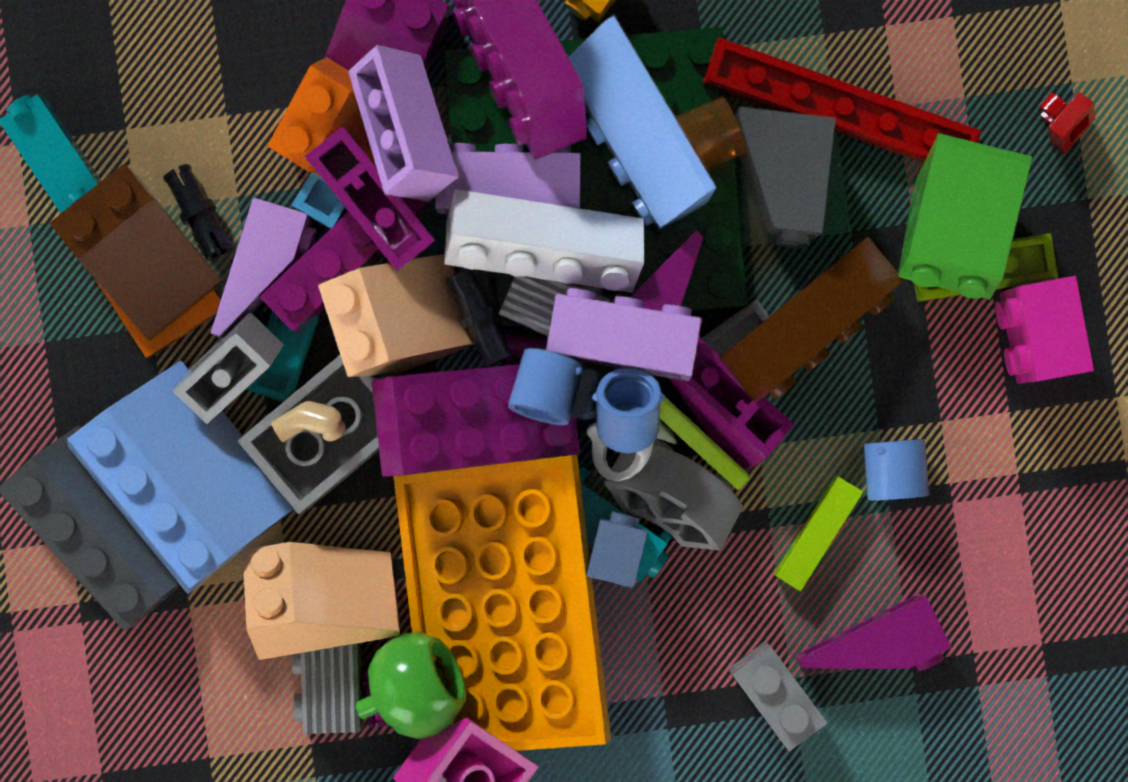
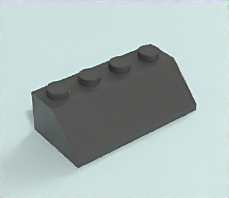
(88, 533)

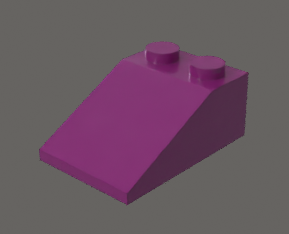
(395, 24)

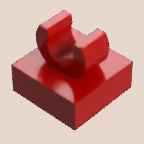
(1067, 120)

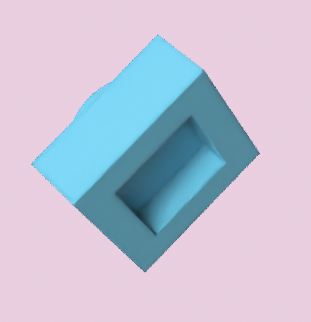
(319, 201)

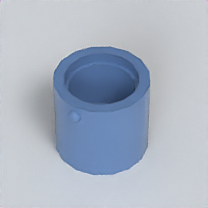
(546, 386)
(628, 410)
(896, 469)

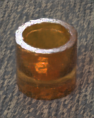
(713, 132)

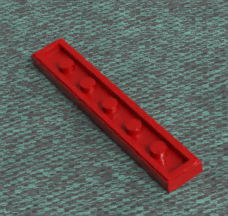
(803, 91)

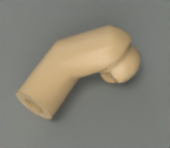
(312, 417)

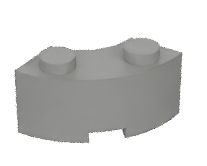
(678, 497)

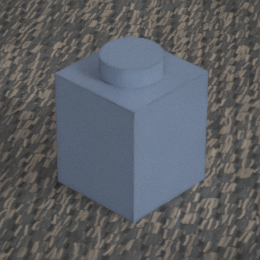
(617, 550)

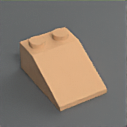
(317, 597)

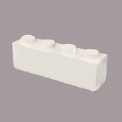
(544, 241)

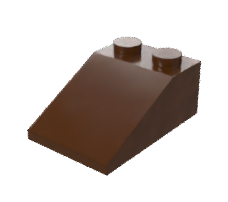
(136, 251)

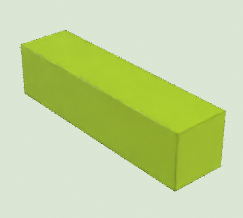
(818, 533)

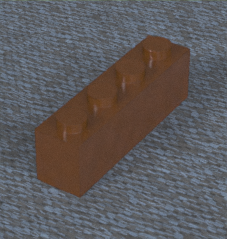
(811, 320)

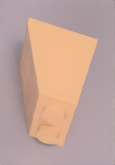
(394, 317)

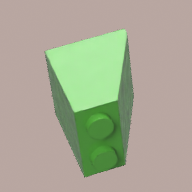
(963, 216)

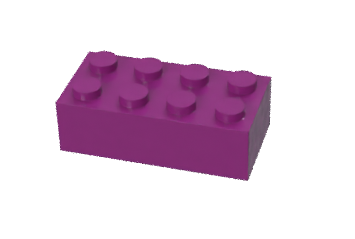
(526, 71)
(460, 422)

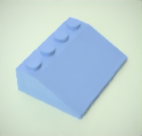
(638, 130)
(179, 479)

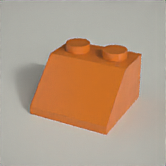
(317, 111)

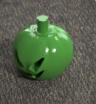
(411, 686)

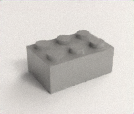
(306, 464)

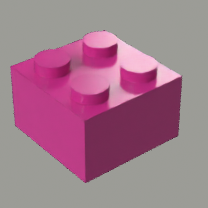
(1044, 330)

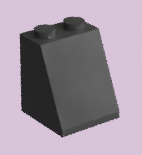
(787, 171)

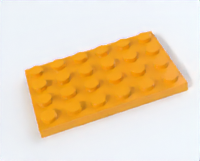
(503, 582)

